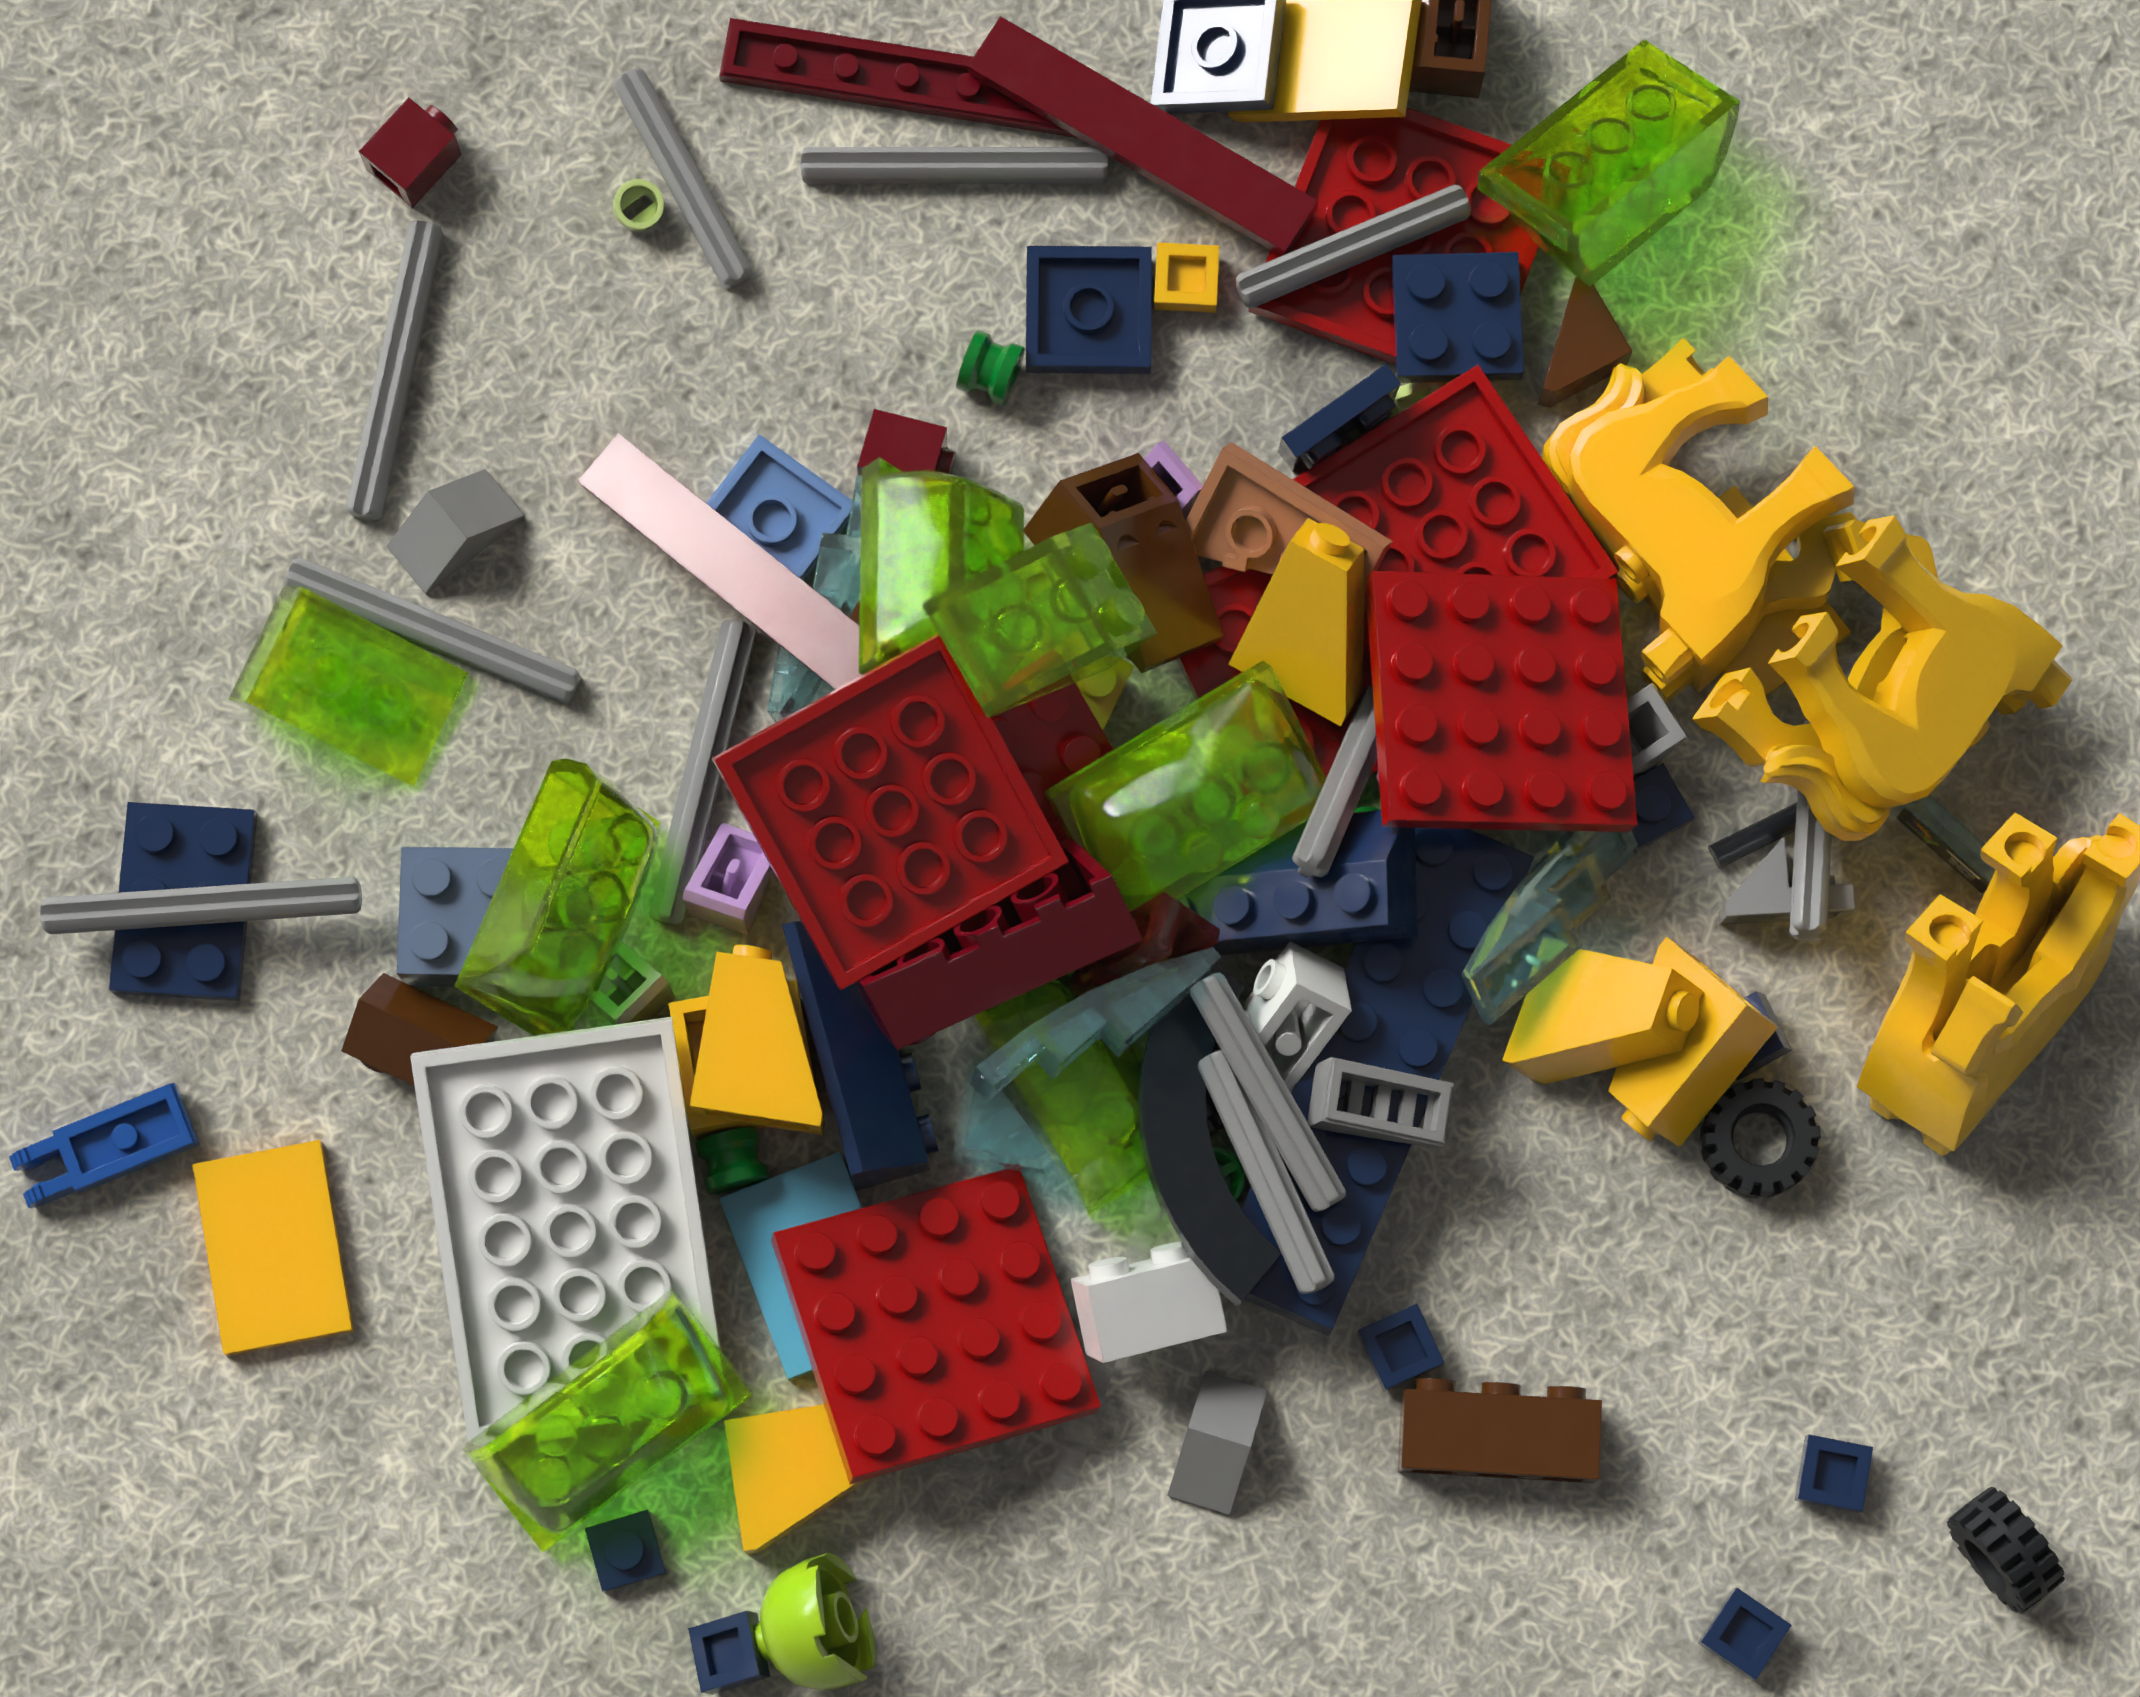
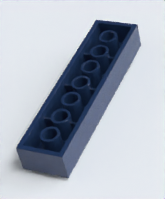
(1403, 1019)

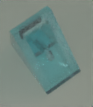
(996, 1135)

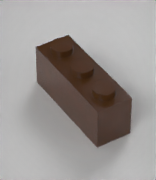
(1500, 1432)

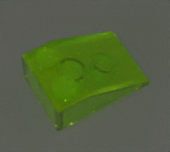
(1040, 620)
(348, 684)

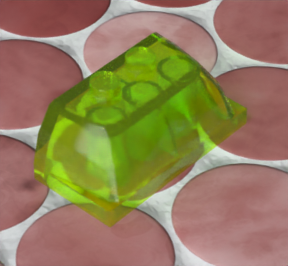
(1615, 161)
(918, 540)
(1194, 790)
(561, 901)
(1087, 1110)
(607, 1420)

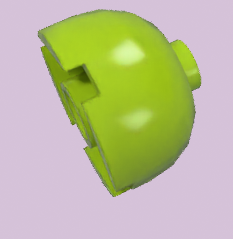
(813, 1628)

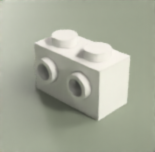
(1297, 1008)
(1145, 1304)

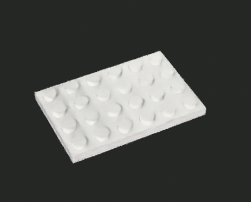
(558, 1199)

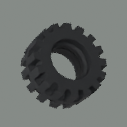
(1791, 1113)
(2006, 1550)

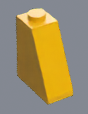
(1312, 622)
(1600, 1016)
(753, 1049)
(1680, 1088)
(783, 1472)

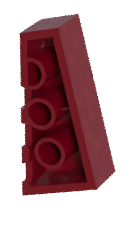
(1003, 951)

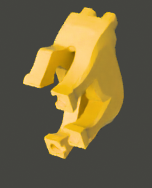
(1677, 539)
(1910, 698)
(2000, 981)

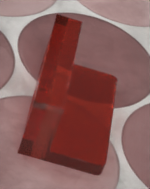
(1167, 933)

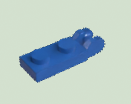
(110, 1144)

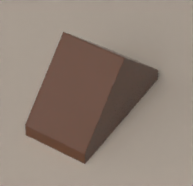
(1584, 348)

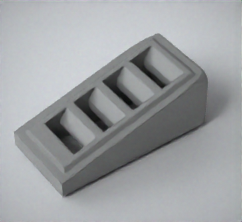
(1325, 1096)

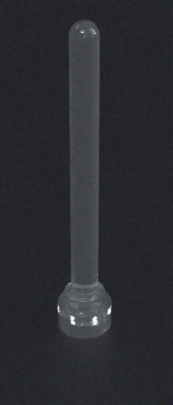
(1147, 1222)

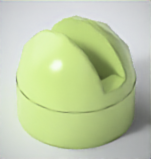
(628, 195)

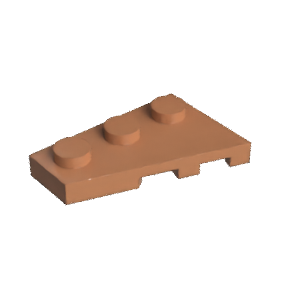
(1254, 511)

